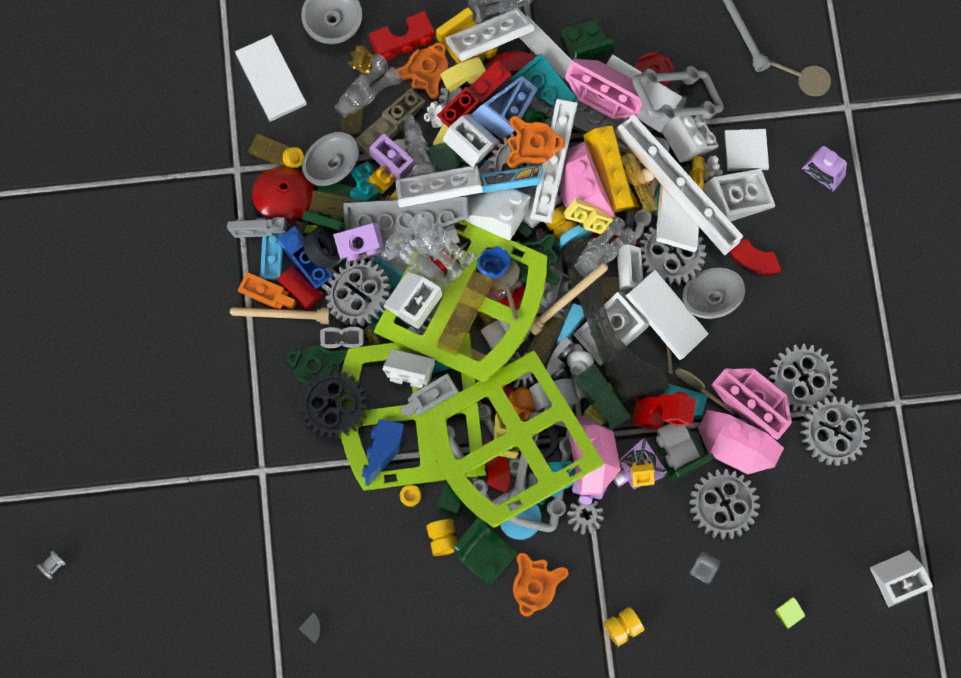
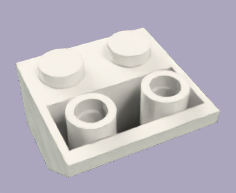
(689, 137)
(470, 139)
(413, 299)
(409, 368)
(901, 578)

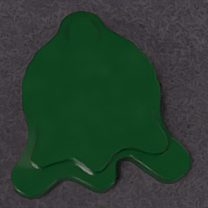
(545, 247)
(315, 360)

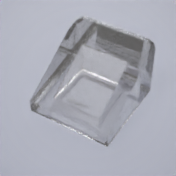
(705, 567)

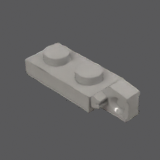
(257, 227)
(430, 396)

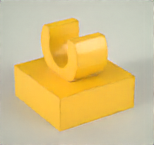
(381, 179)
(642, 474)

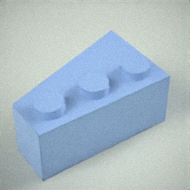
(503, 106)

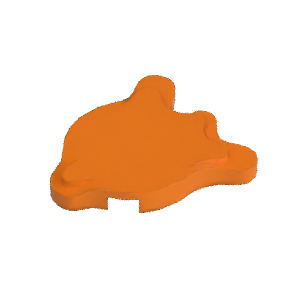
(425, 69)
(533, 143)
(535, 585)

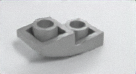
(555, 365)

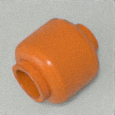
(522, 402)

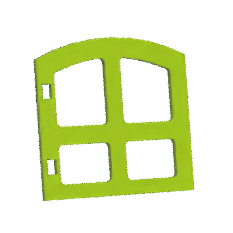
(507, 346)
(518, 435)
(429, 469)

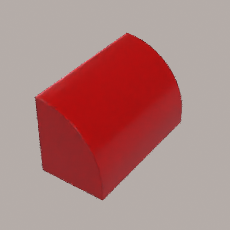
(300, 288)

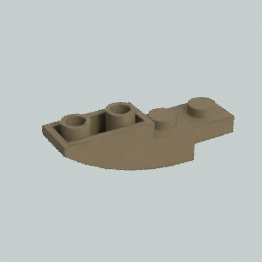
(391, 121)

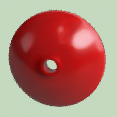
(287, 203)

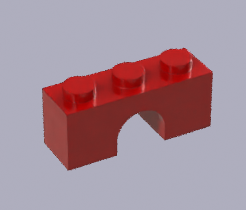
(419, 33)
(674, 409)

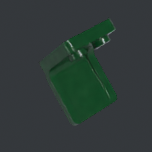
(587, 41)
(332, 222)
(673, 475)
(484, 552)

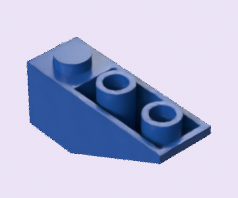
(293, 246)
(385, 447)

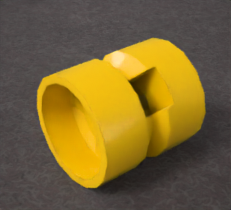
(560, 223)
(442, 536)
(625, 625)

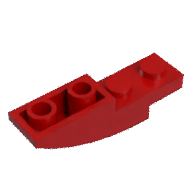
(476, 95)

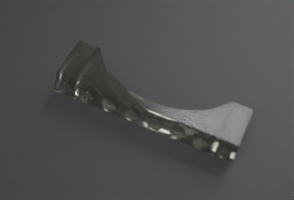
(628, 374)

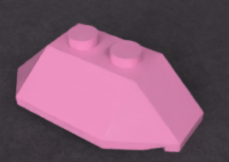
(603, 88)
(582, 180)
(754, 400)
(604, 443)
(738, 443)

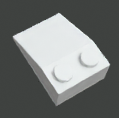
(740, 194)
(498, 211)
(624, 319)

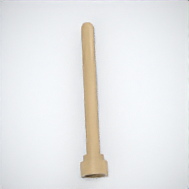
(321, 315)
(538, 323)

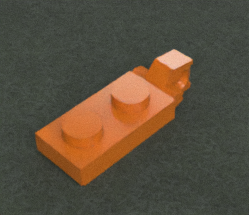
(265, 292)

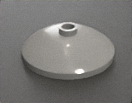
(318, 13)
(330, 159)
(713, 293)

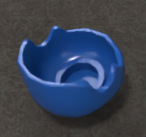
(493, 262)

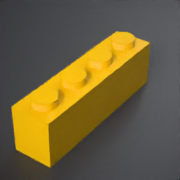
(608, 162)

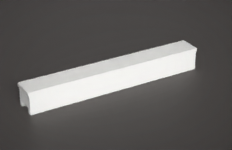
(679, 184)

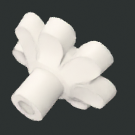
(432, 113)
(712, 168)

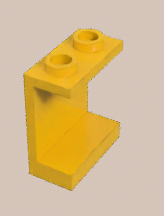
(456, 24)

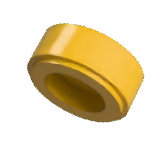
(293, 157)
(410, 495)

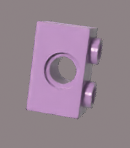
(392, 157)
(347, 239)

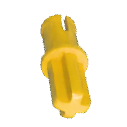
(698, 172)

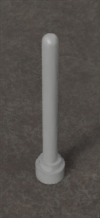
(760, 61)

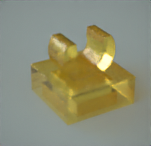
(361, 59)

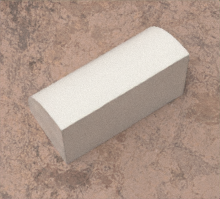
(629, 267)

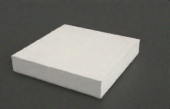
(746, 150)

